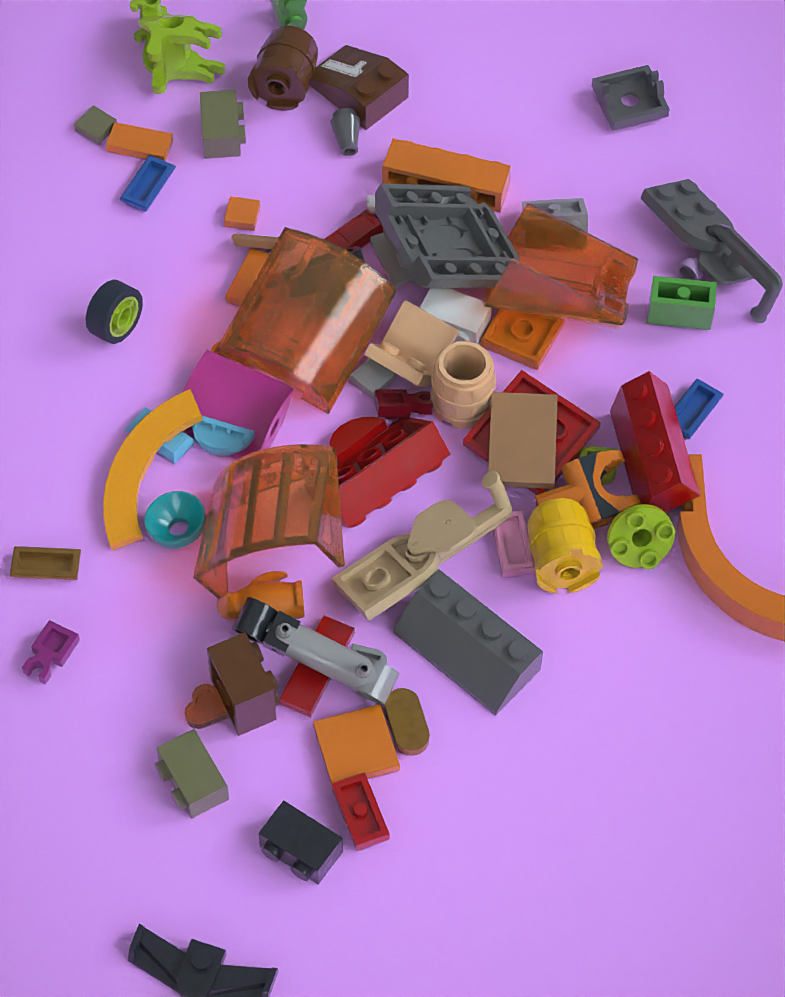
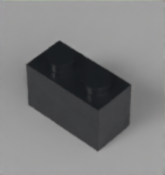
(300, 843)

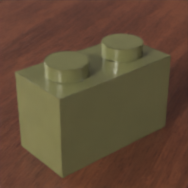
(220, 124)
(192, 774)

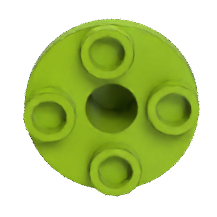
(641, 536)

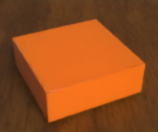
(242, 213)

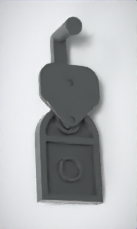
(722, 250)

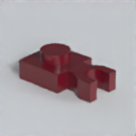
(398, 403)

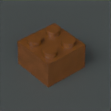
(243, 683)

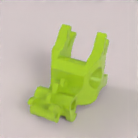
(168, 46)

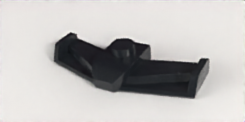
(198, 970)

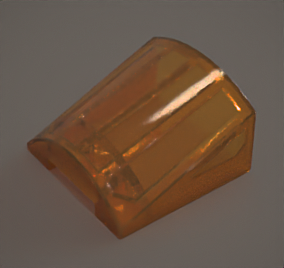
(563, 273)
(308, 316)
(271, 502)

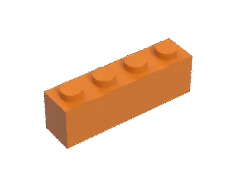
(427, 165)

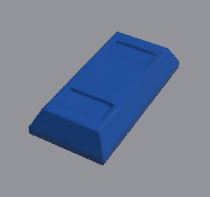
(147, 183)
(696, 406)

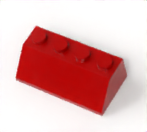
(653, 443)
(387, 467)

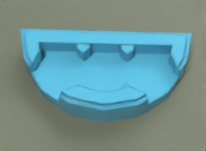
(221, 437)

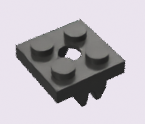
(639, 83)

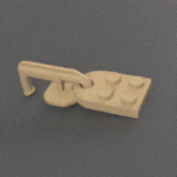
(412, 558)

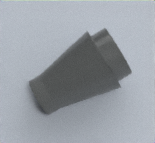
(346, 130)

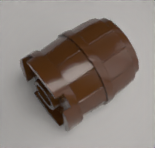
(284, 68)

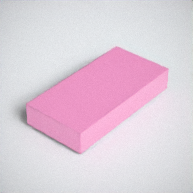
(513, 546)

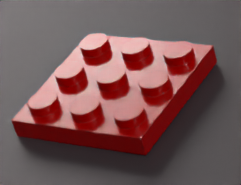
(572, 431)

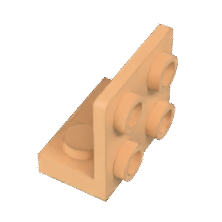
(413, 344)

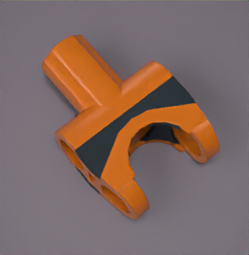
(585, 487)

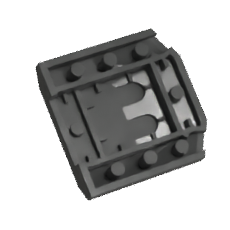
(444, 235)

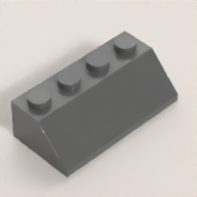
(468, 642)

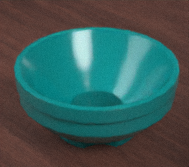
(171, 509)

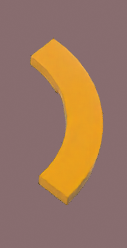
(133, 461)

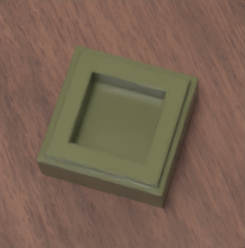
(95, 124)

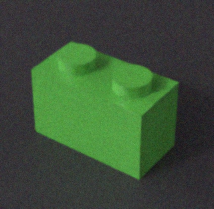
(682, 302)

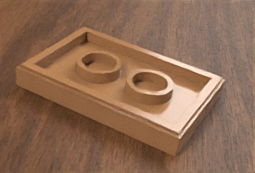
(523, 439)

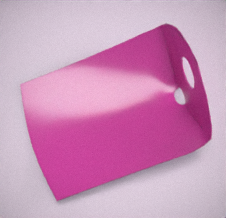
(240, 398)

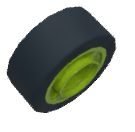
(114, 311)

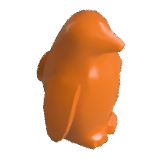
(268, 589)

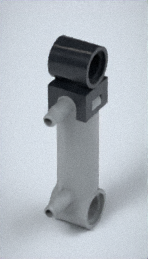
(290, 638)

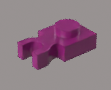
(51, 647)

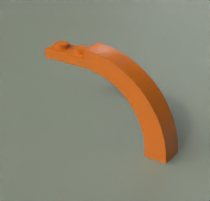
(717, 577)

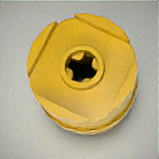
(563, 546)

